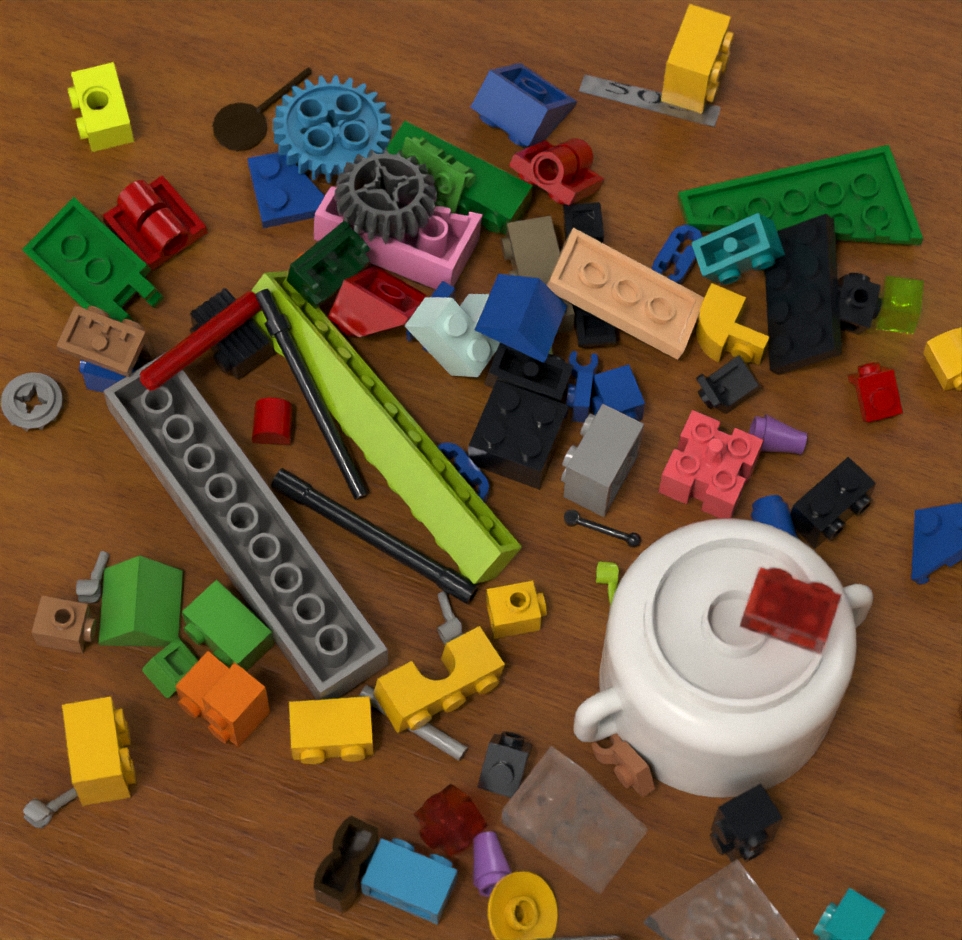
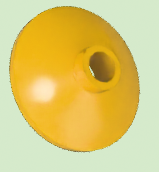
(533, 904)

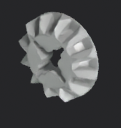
(21, 390)

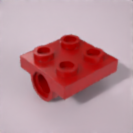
(559, 169)
(154, 221)

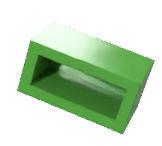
(227, 627)

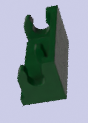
(327, 264)

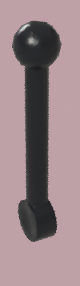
(572, 518)

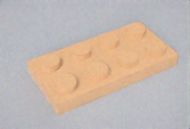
(625, 293)

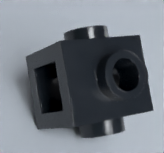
(858, 302)

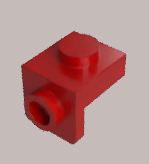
(876, 391)

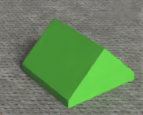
(140, 604)

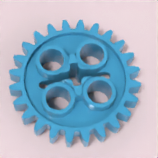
(330, 126)

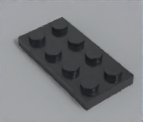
(803, 297)

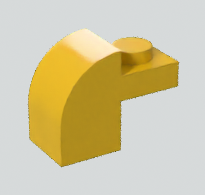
(719, 327)

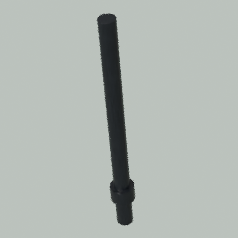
(279, 328)

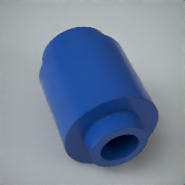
(773, 512)

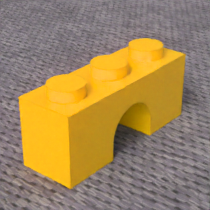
(412, 698)

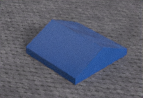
(522, 315)

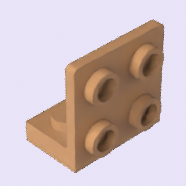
(104, 341)

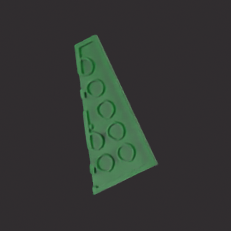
(854, 189)

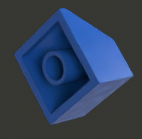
(521, 104)

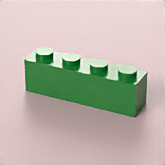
(493, 194)

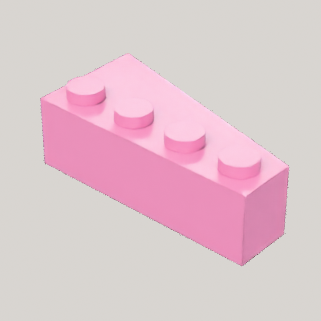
(429, 257)

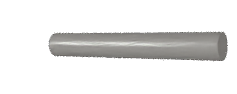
(427, 732)

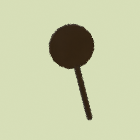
(243, 125)

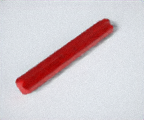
(199, 341)

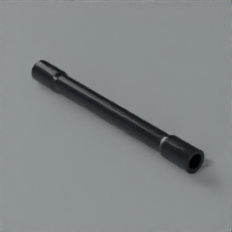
(444, 577)

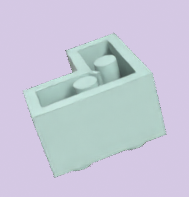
(450, 335)

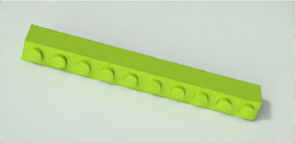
(392, 439)

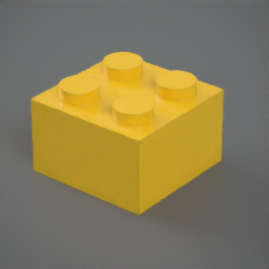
(697, 59)
(96, 750)

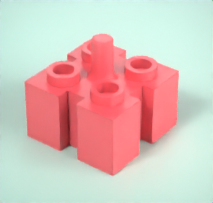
(710, 465)

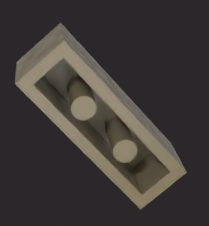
(533, 253)

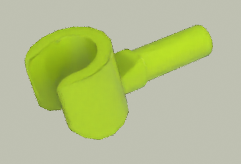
(608, 574)

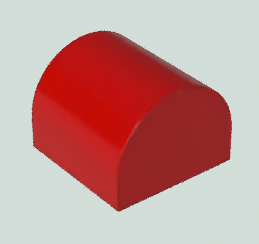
(272, 421)

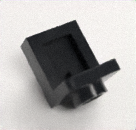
(728, 385)
(504, 763)

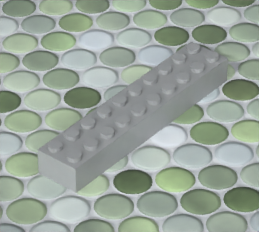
(249, 533)

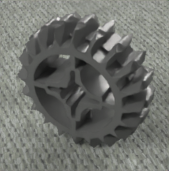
(388, 185)

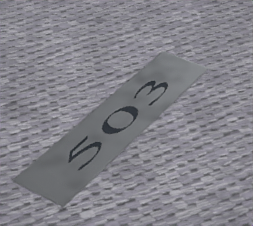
(645, 99)

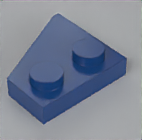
(282, 192)
(936, 540)

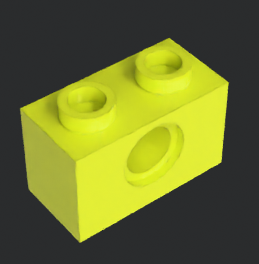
(97, 88)

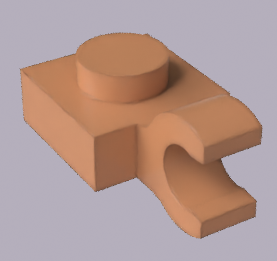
(630, 767)

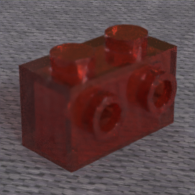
(790, 609)

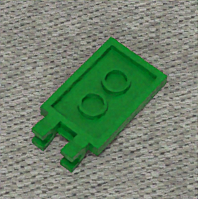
(91, 262)

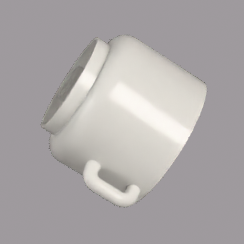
(697, 691)

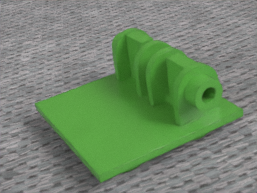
(448, 178)

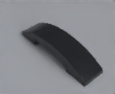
(588, 328)

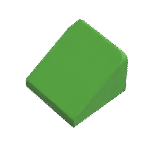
(170, 667)

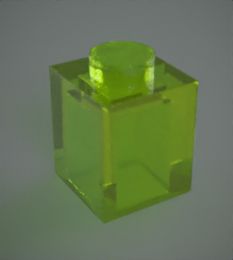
(900, 304)

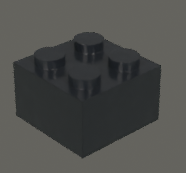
(518, 434)

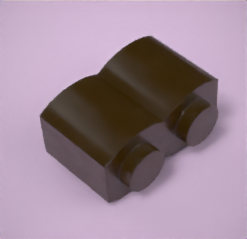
(339, 873)

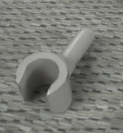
(90, 589)
(452, 627)
(40, 814)

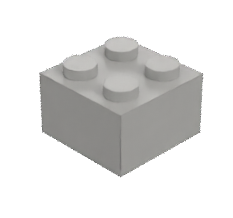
(602, 459)

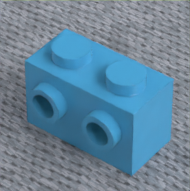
(409, 879)

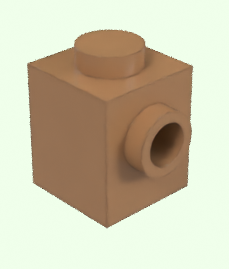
(63, 625)

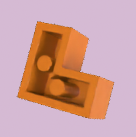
(224, 698)

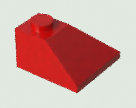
(373, 302)

